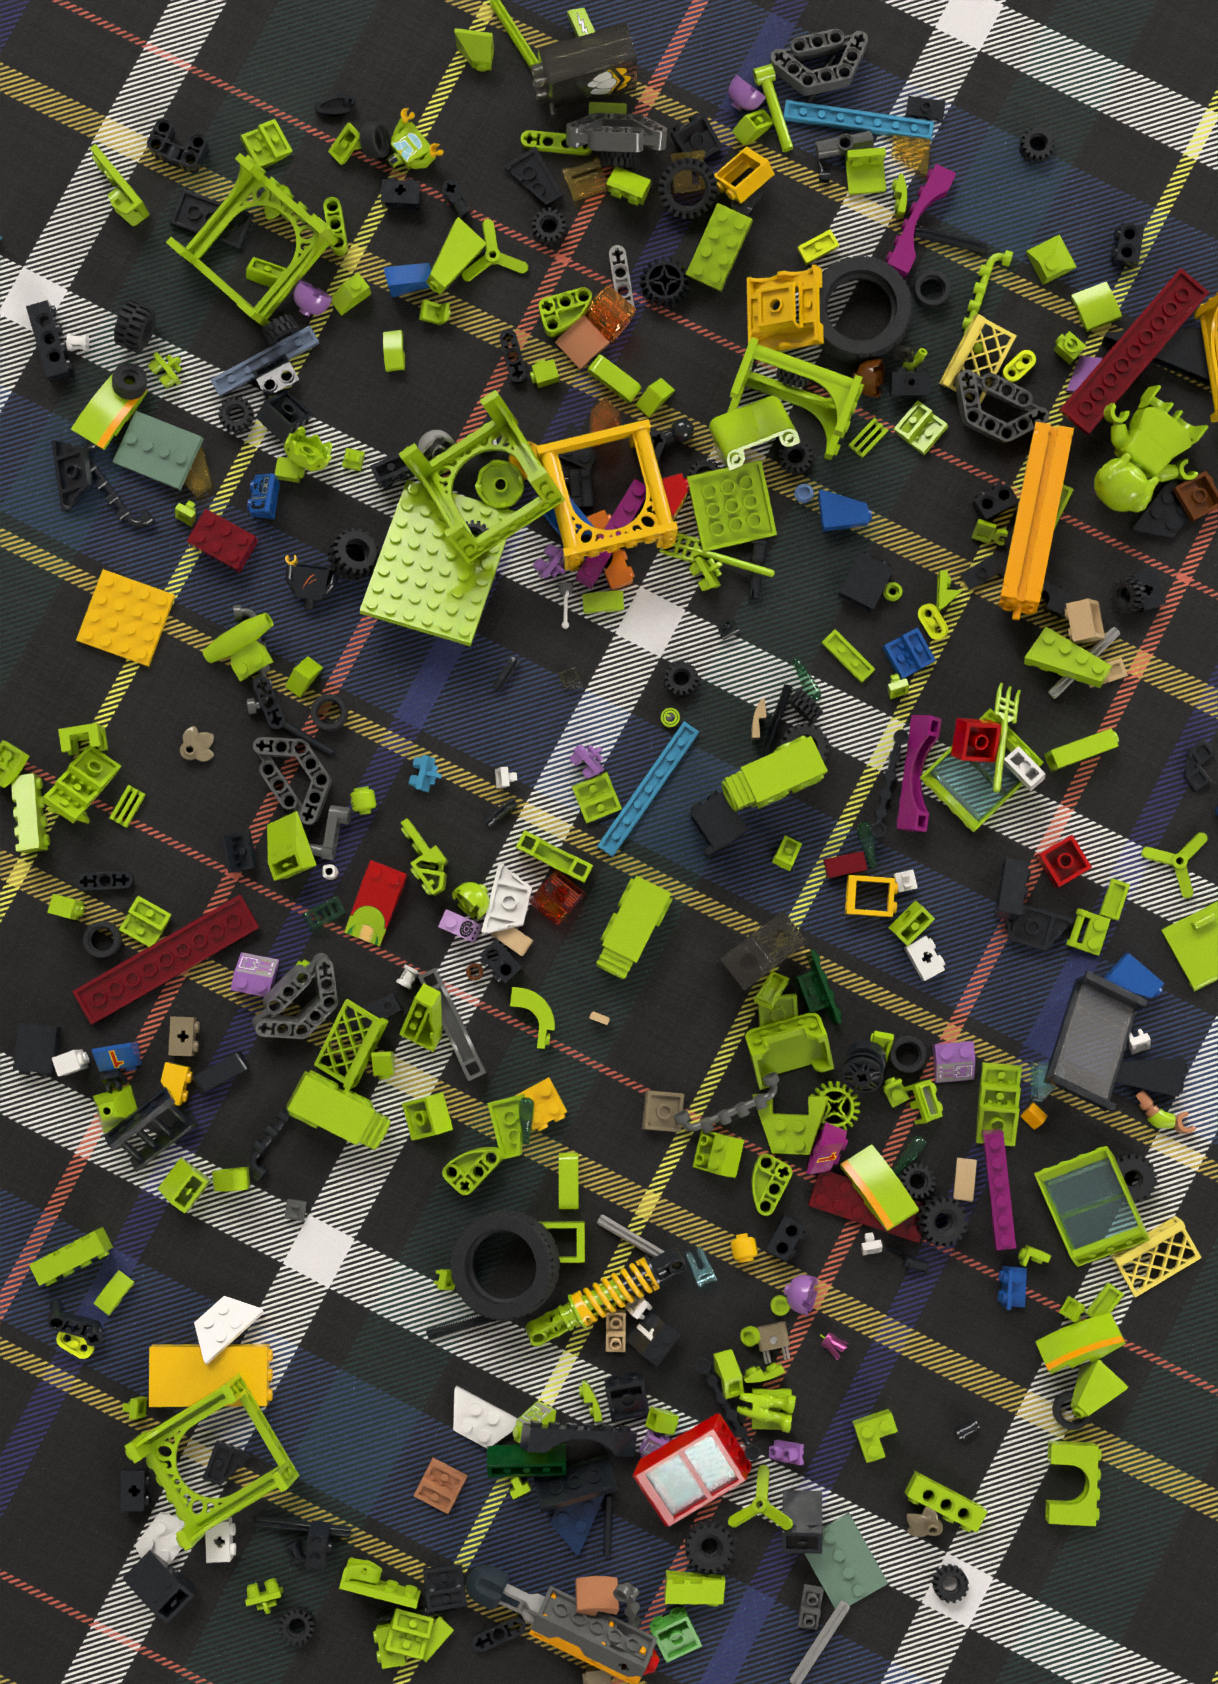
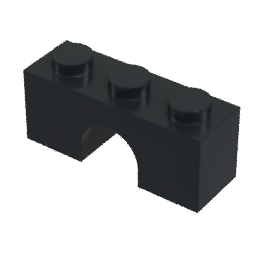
(1055, 598)

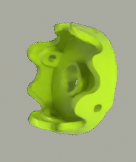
(307, 451)
(487, 481)

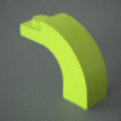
(530, 1000)

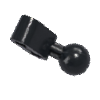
(681, 431)

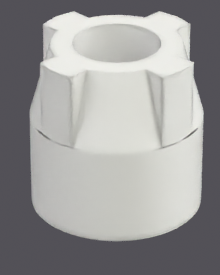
(333, 875)

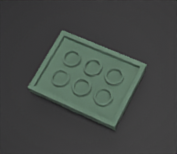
(158, 450)
(846, 1563)

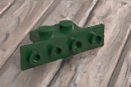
(816, 990)

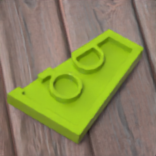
(506, 1125)

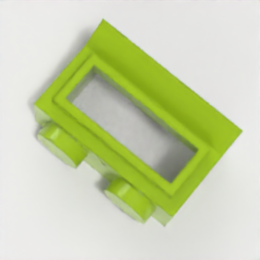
(925, 1100)

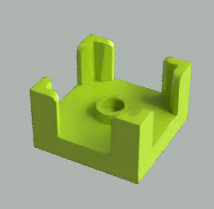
(70, 736)

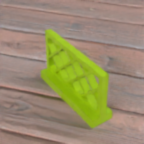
(362, 1055)

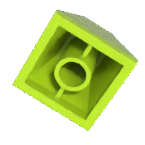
(114, 1107)
(1095, 1388)

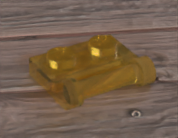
(683, 179)
(587, 184)

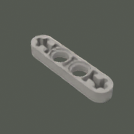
(624, 281)

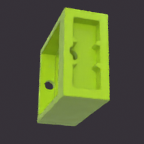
(580, 1225)

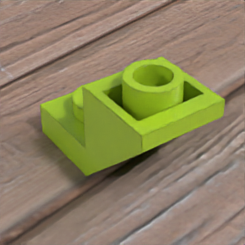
(730, 1374)

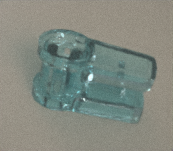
(698, 1273)

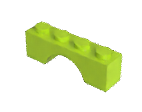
(554, 856)

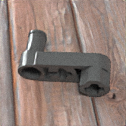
(336, 816)

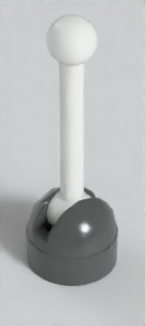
(565, 590)

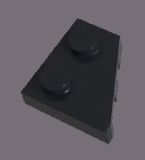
(224, 1462)

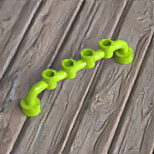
(980, 288)

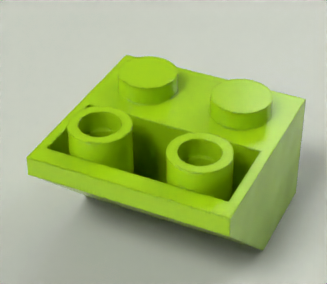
(628, 185)
(718, 1153)
(184, 1185)

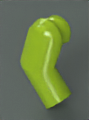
(918, 358)

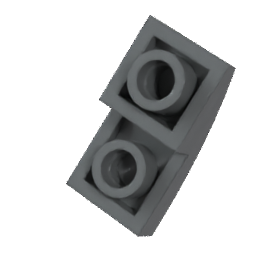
(810, 1607)

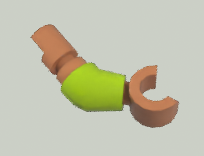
(1160, 1118)

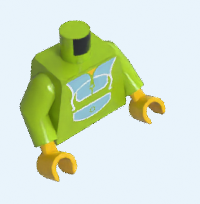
(410, 145)

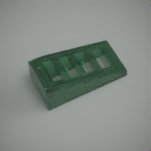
(306, 915)

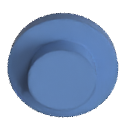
(803, 493)

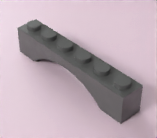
(455, 1028)

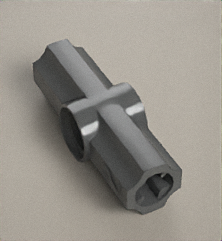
(832, 147)

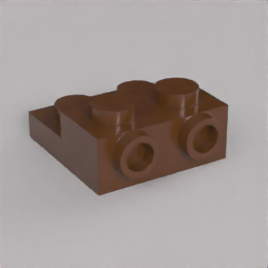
(1198, 496)

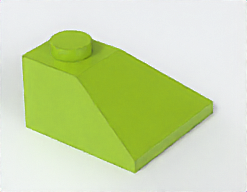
(476, 48)
(1051, 259)

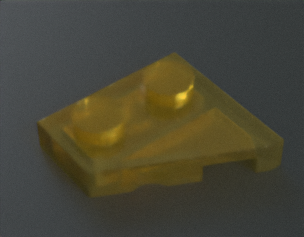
(912, 152)
(198, 478)

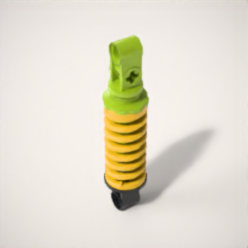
(607, 1296)

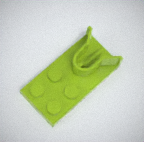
(122, 197)
(368, 1583)

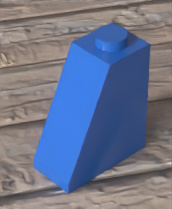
(407, 278)
(842, 512)
(1134, 977)

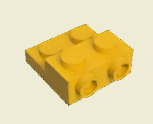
(546, 1104)

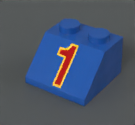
(118, 1057)

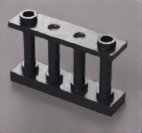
(141, 1117)

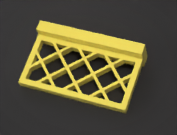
(966, 347)
(1157, 1235)

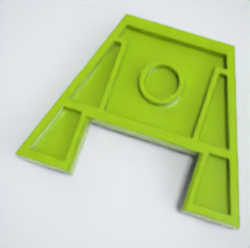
(793, 1131)

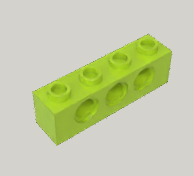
(969, 1522)

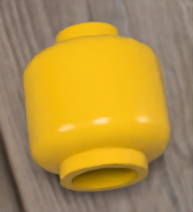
(744, 1248)

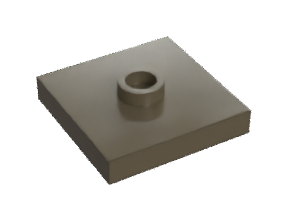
(660, 1109)

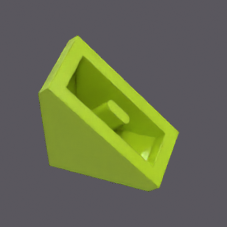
(654, 397)
(303, 676)

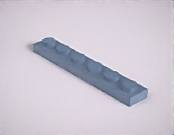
(242, 373)

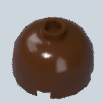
(873, 375)

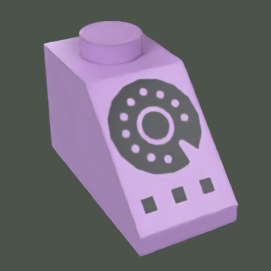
(460, 926)

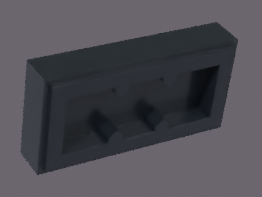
(925, 108)
(981, 572)

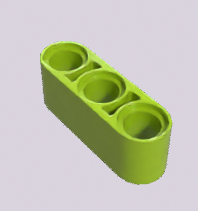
(336, 217)
(614, 378)
(568, 1181)

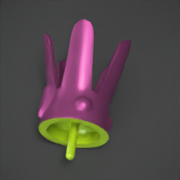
(831, 1341)

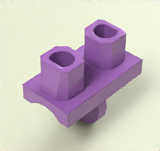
(545, 568)
(594, 766)
(787, 1452)

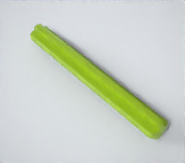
(514, 32)

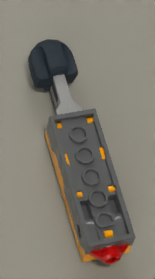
(593, 1639)

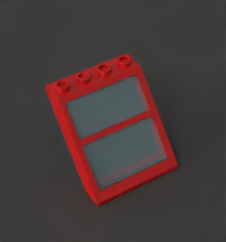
(692, 1470)

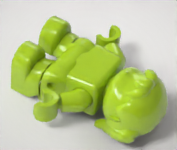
(1144, 453)

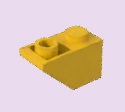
(175, 1079)

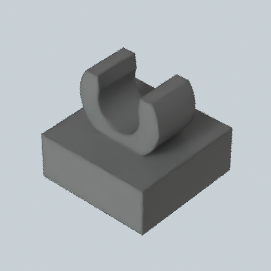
(295, 1209)

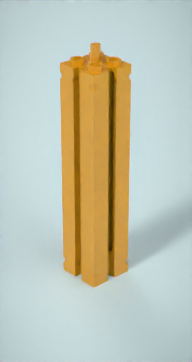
(1035, 519)

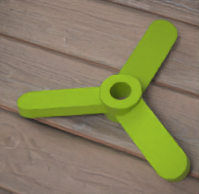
(491, 248)
(1170, 859)
(767, 1509)

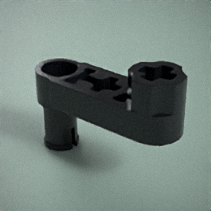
(85, 1327)

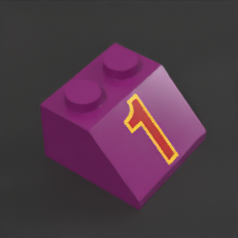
(827, 1149)

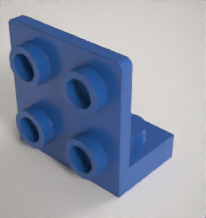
(1012, 1287)

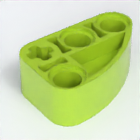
(564, 316)
(466, 1168)
(764, 1177)
(231, 1179)

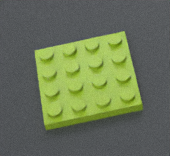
(731, 506)

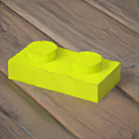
(818, 247)

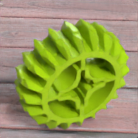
(840, 1100)

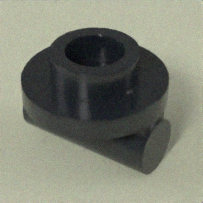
(728, 629)

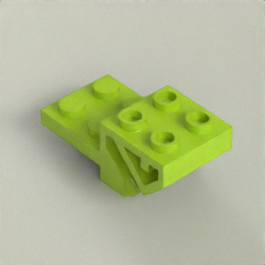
(433, 880)

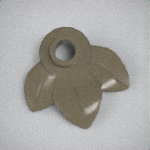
(199, 743)
(924, 1523)

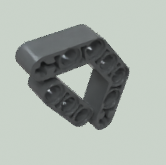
(788, 60)
(616, 132)
(975, 382)
(303, 758)
(270, 1014)

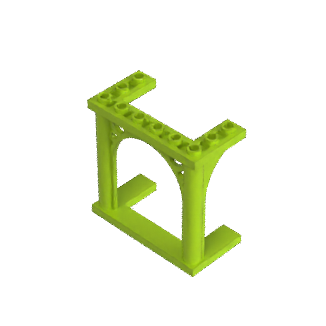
(249, 181)
(832, 412)
(457, 455)
(197, 1524)

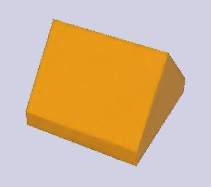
(1033, 1116)

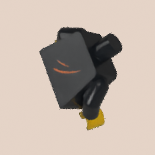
(310, 581)

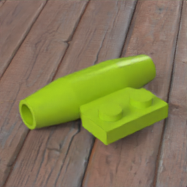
(242, 645)

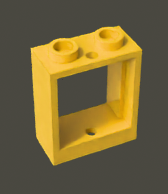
(738, 165)
(851, 893)

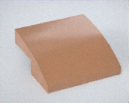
(582, 342)
(440, 1485)
(596, 1595)

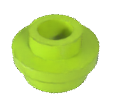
(892, 585)

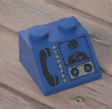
(264, 496)

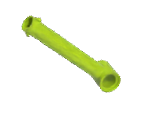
(765, 76)

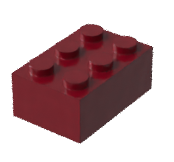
(222, 540)

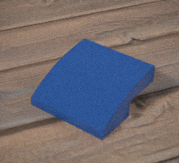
(909, 653)

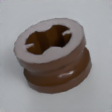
(468, 972)

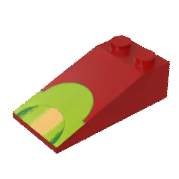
(375, 903)

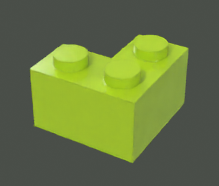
(869, 1431)

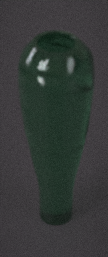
(807, 682)
(867, 842)
(526, 1112)
(911, 1151)

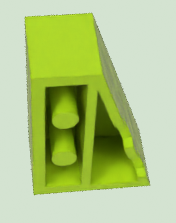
(424, 1019)
(694, 1588)

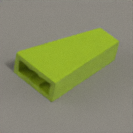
(456, 254)
(1081, 749)

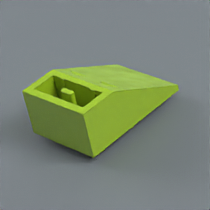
(288, 847)

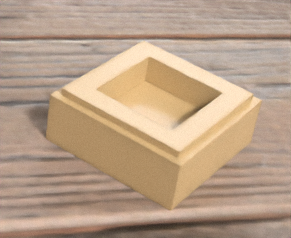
(600, 1018)

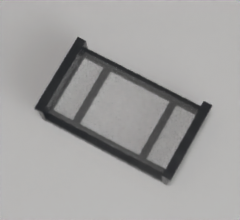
(1093, 1039)

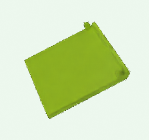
(1196, 945)

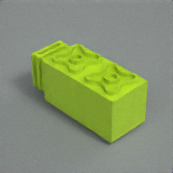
(773, 776)
(628, 931)
(337, 1110)

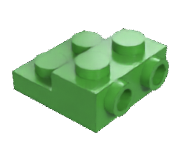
(675, 1634)

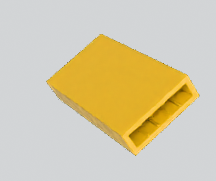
(182, 1377)

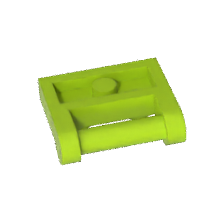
(1093, 935)

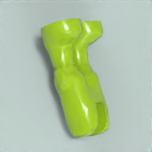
(761, 1410)

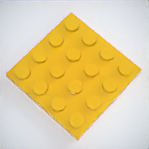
(125, 617)

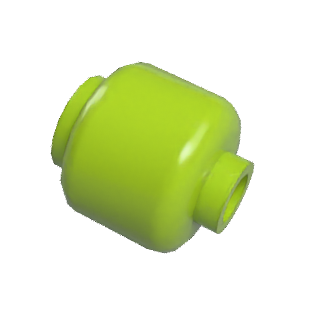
(363, 800)

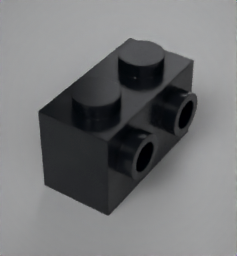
(390, 471)

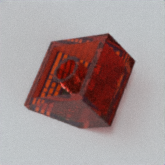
(557, 897)

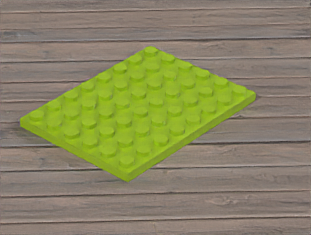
(423, 576)

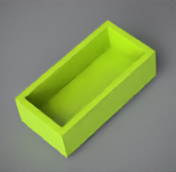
(719, 247)

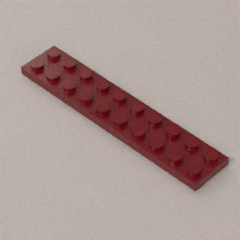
(1134, 351)
(166, 959)

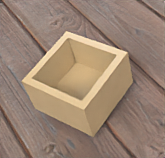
(1084, 621)

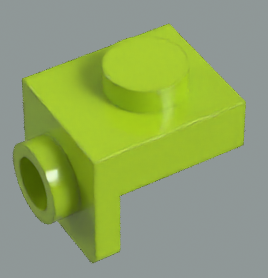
(434, 312)

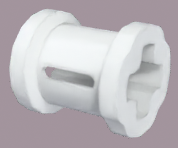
(77, 342)
(408, 976)

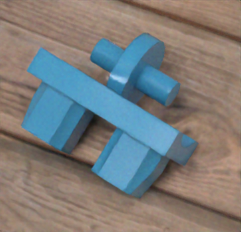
(427, 773)

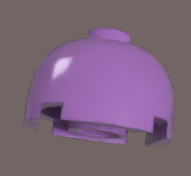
(744, 95)
(311, 299)
(801, 1293)

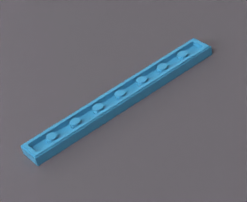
(857, 120)
(648, 789)

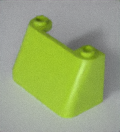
(750, 427)
(789, 1046)

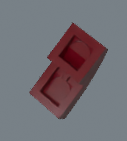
(845, 864)

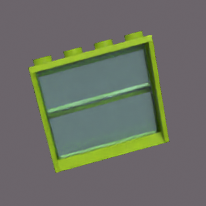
(969, 784)
(1092, 1206)

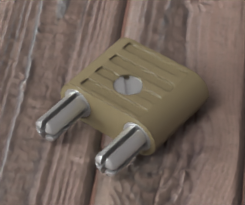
(773, 1337)

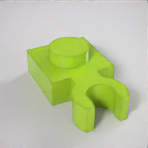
(987, 531)

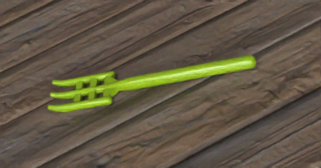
(696, 550)
(1005, 718)

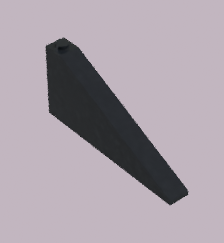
(1181, 354)

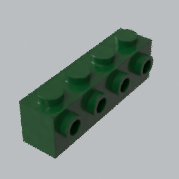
(516, 1462)

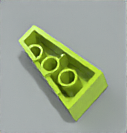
(1064, 657)
(71, 1256)

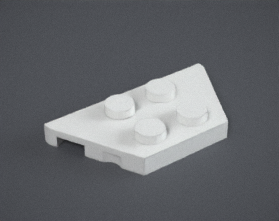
(507, 902)
(223, 1325)
(480, 1419)
(161, 1537)

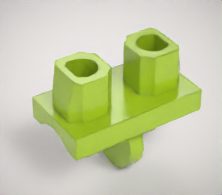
(170, 377)
(710, 580)
(255, 1596)

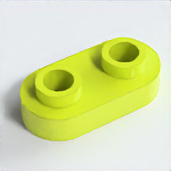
(1018, 367)
(932, 622)
(74, 1346)

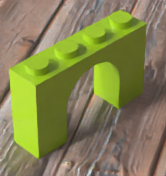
(1083, 1509)

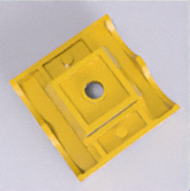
(778, 327)

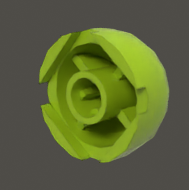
(472, 899)

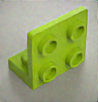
(865, 171)

